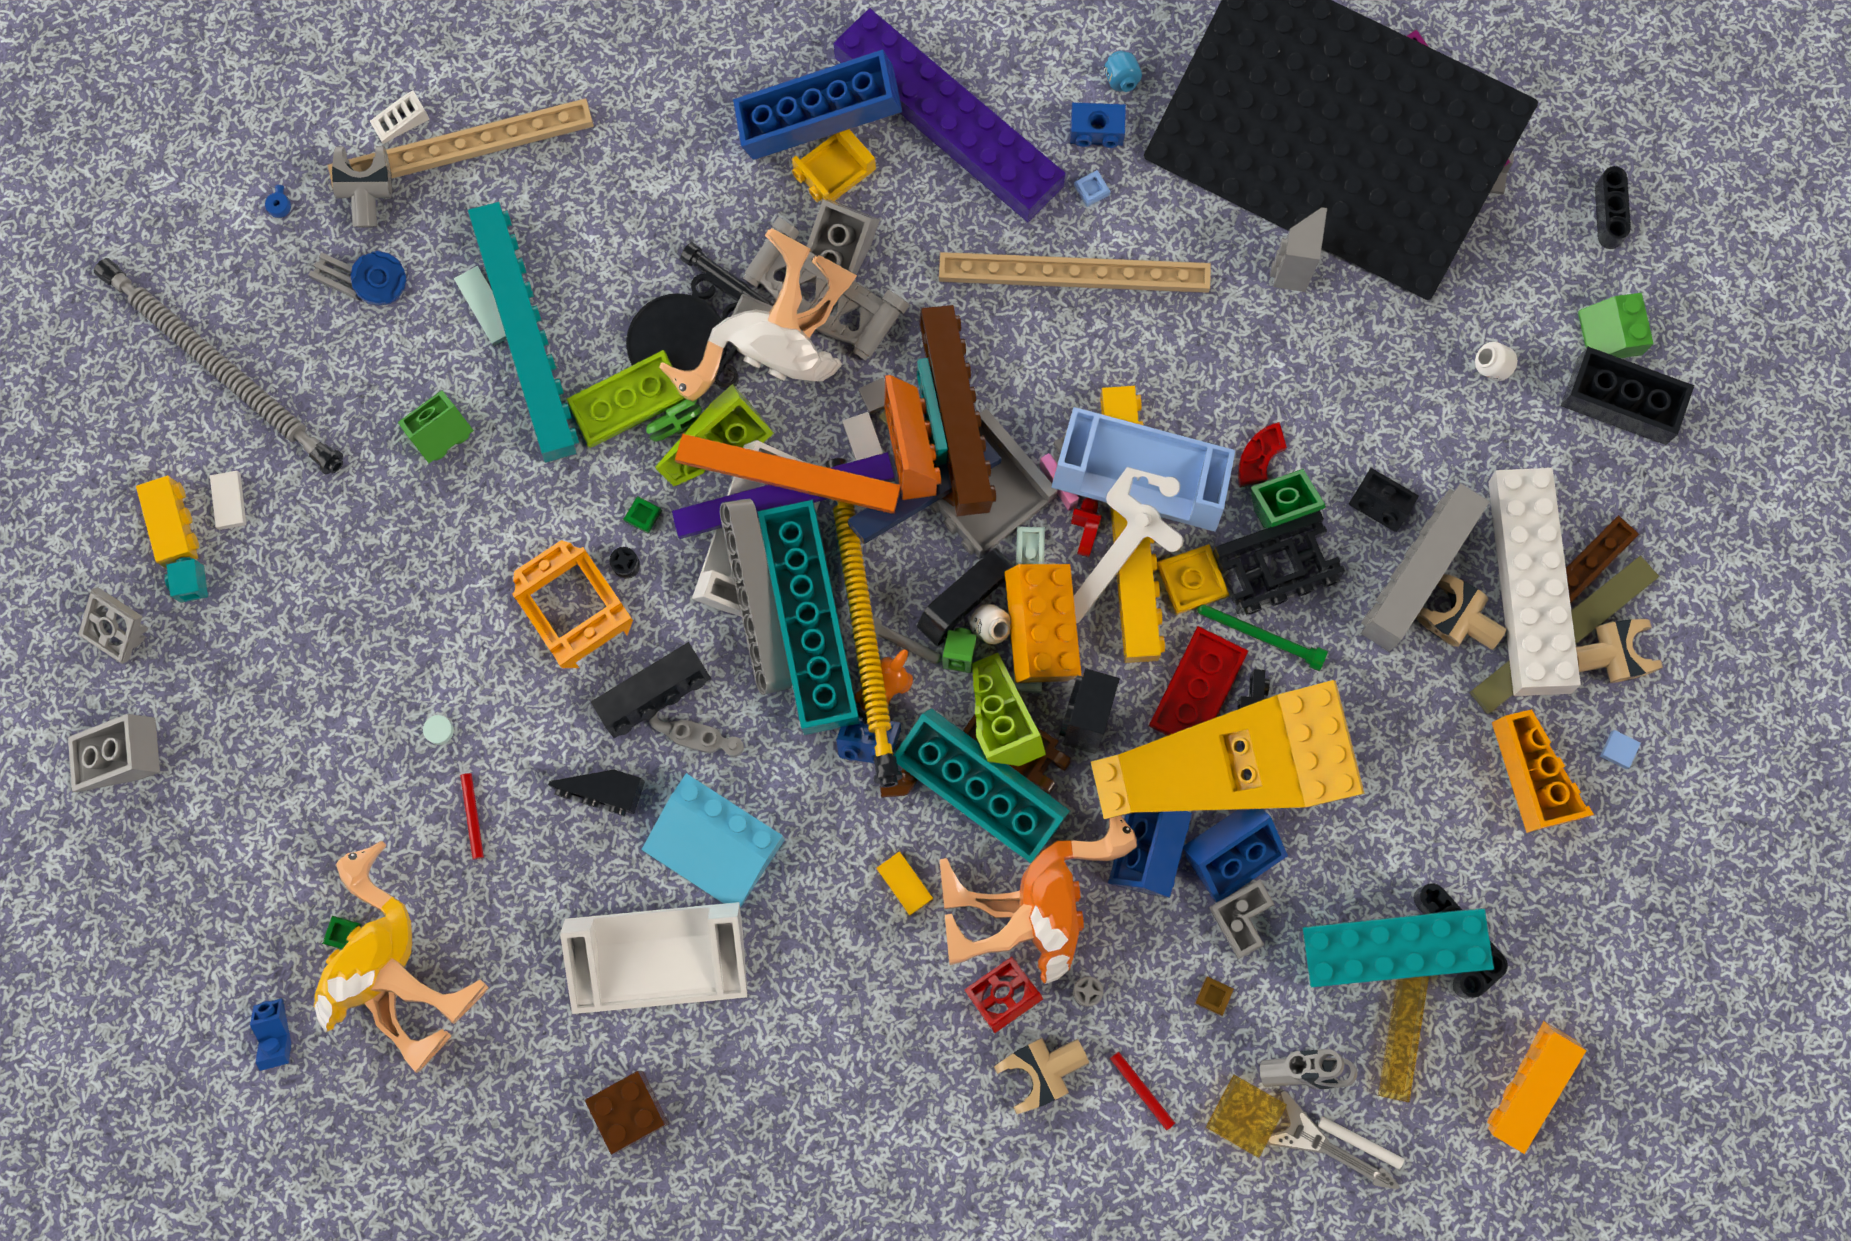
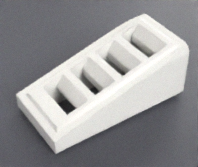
(401, 105)

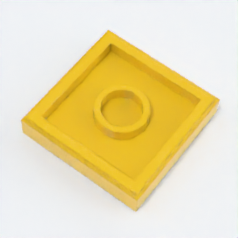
(1192, 579)

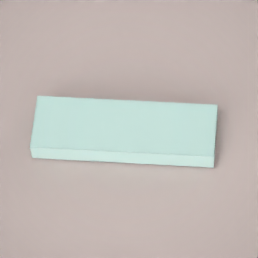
(482, 302)

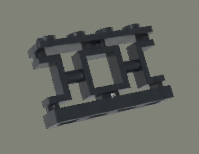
(1269, 541)

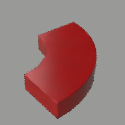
(1258, 453)

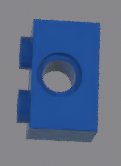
(1109, 116)

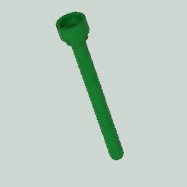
(1312, 656)

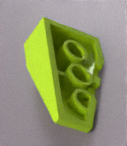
(726, 420)
(1002, 719)

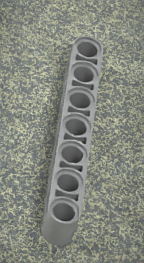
(755, 596)

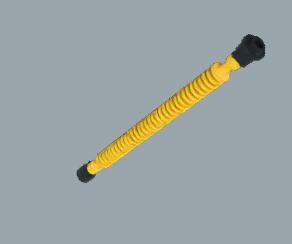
(865, 641)

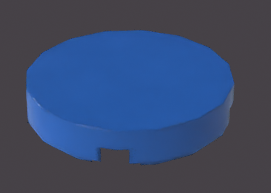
(378, 278)

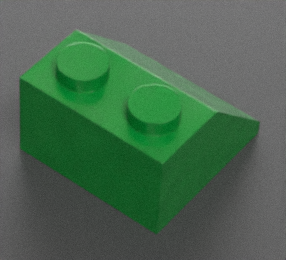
(1285, 499)

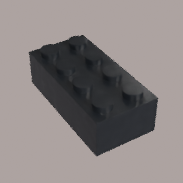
(1627, 395)
(1088, 710)

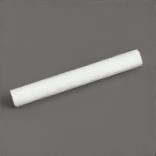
(1360, 1142)

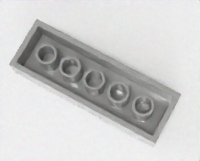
(1423, 566)

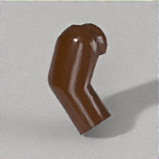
(903, 787)

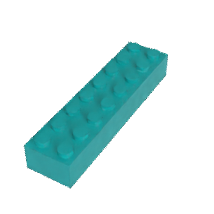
(808, 618)

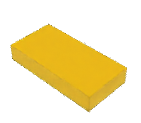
(904, 883)

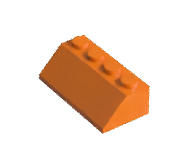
(910, 439)

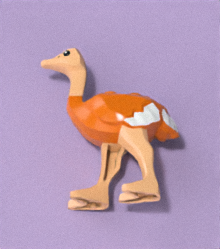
(1042, 907)

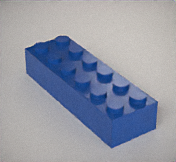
(817, 105)

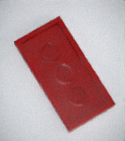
(1199, 683)

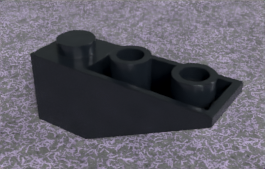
(608, 788)

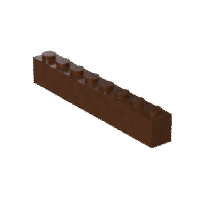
(956, 399)

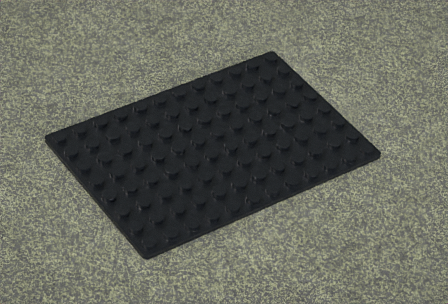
(1344, 115)

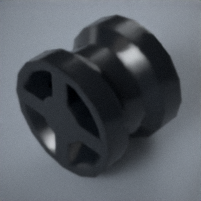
(621, 557)

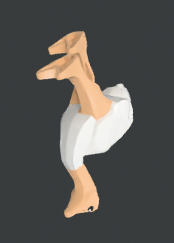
(774, 337)

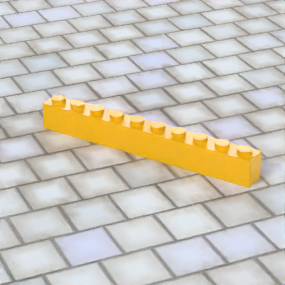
(1135, 579)

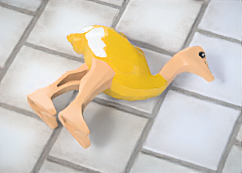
(373, 968)

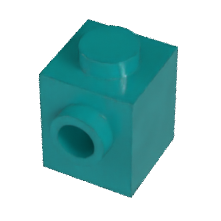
(186, 580)

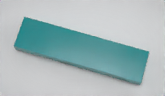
(932, 410)

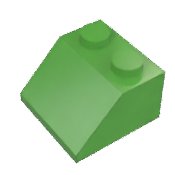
(1617, 326)
(435, 427)

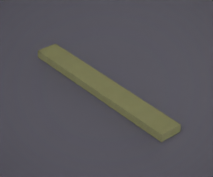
(1585, 618)

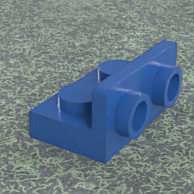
(858, 743)

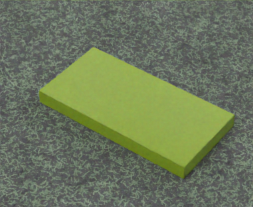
(624, 400)

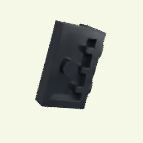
(1383, 500)

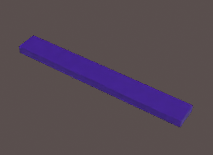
(706, 515)

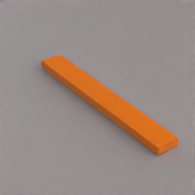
(788, 473)

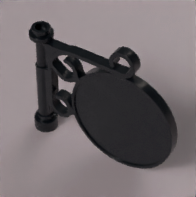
(684, 322)

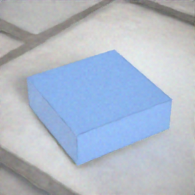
(1092, 188)
(1620, 749)

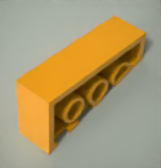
(1536, 774)

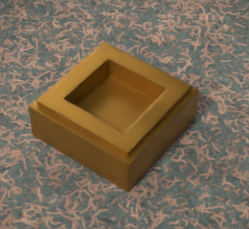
(1214, 996)

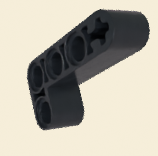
(963, 596)
(1482, 979)

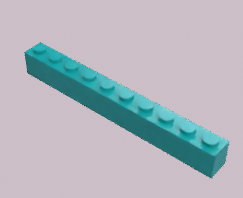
(522, 333)

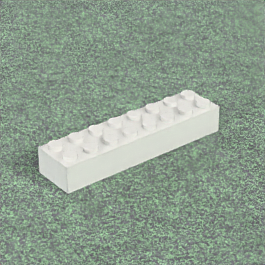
(1533, 582)

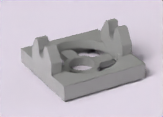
(99, 637)

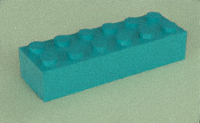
(982, 790)
(1398, 947)

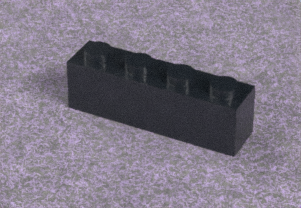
(651, 690)

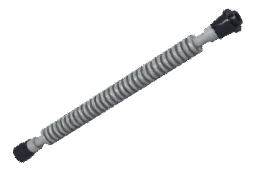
(219, 366)

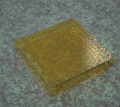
(1246, 1116)

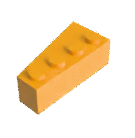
(1535, 1087)

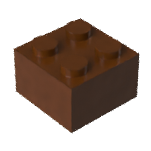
(626, 1112)

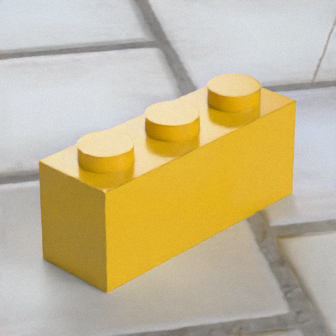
(167, 520)

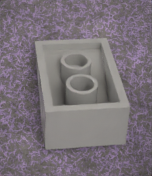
(842, 235)
(114, 753)

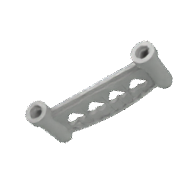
(876, 314)

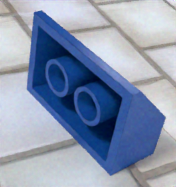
(1159, 848)
(1235, 851)

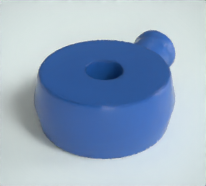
(278, 198)

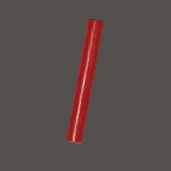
(472, 816)
(1142, 1090)

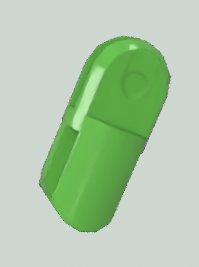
(675, 420)

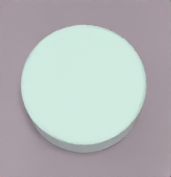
(438, 730)

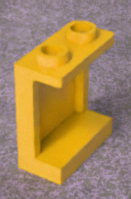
(834, 166)

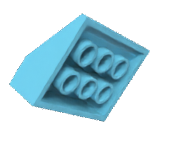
(712, 842)

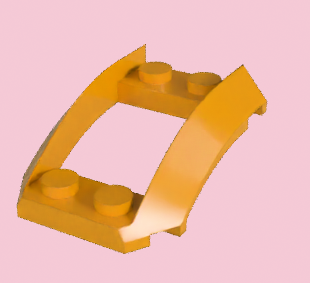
(590, 633)

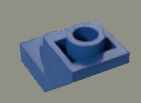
(272, 1033)

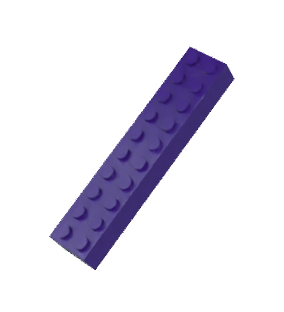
(957, 119)

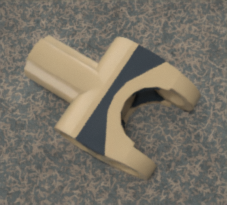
(1464, 616)
(1617, 652)
(1045, 1070)

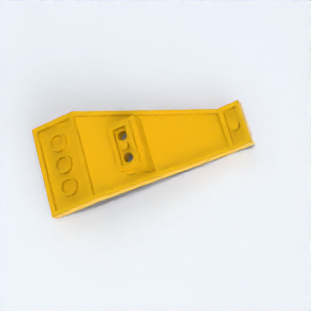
(1292, 746)

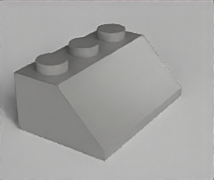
(1299, 253)

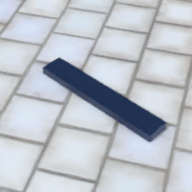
(872, 523)

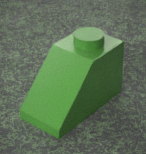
(959, 650)

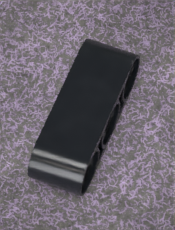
(1618, 198)

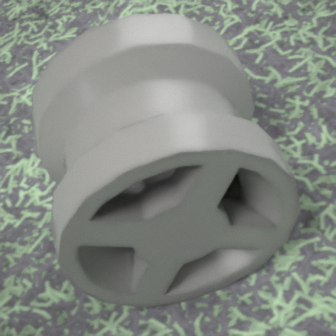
(1092, 991)

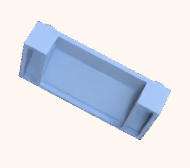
(1102, 448)

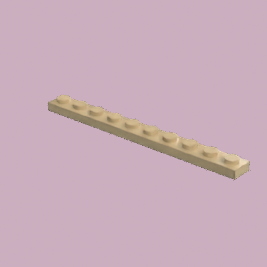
(482, 139)
(1074, 272)

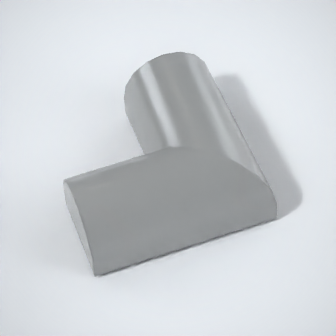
(1234, 917)

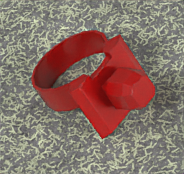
(1087, 518)

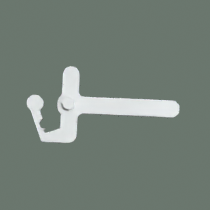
(1142, 522)

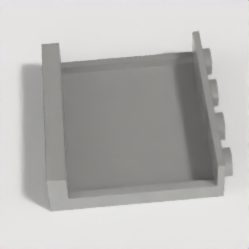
(1019, 494)

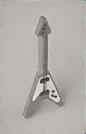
(1306, 1136)

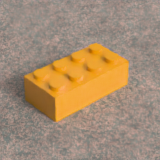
(1042, 623)

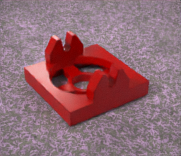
(1007, 969)

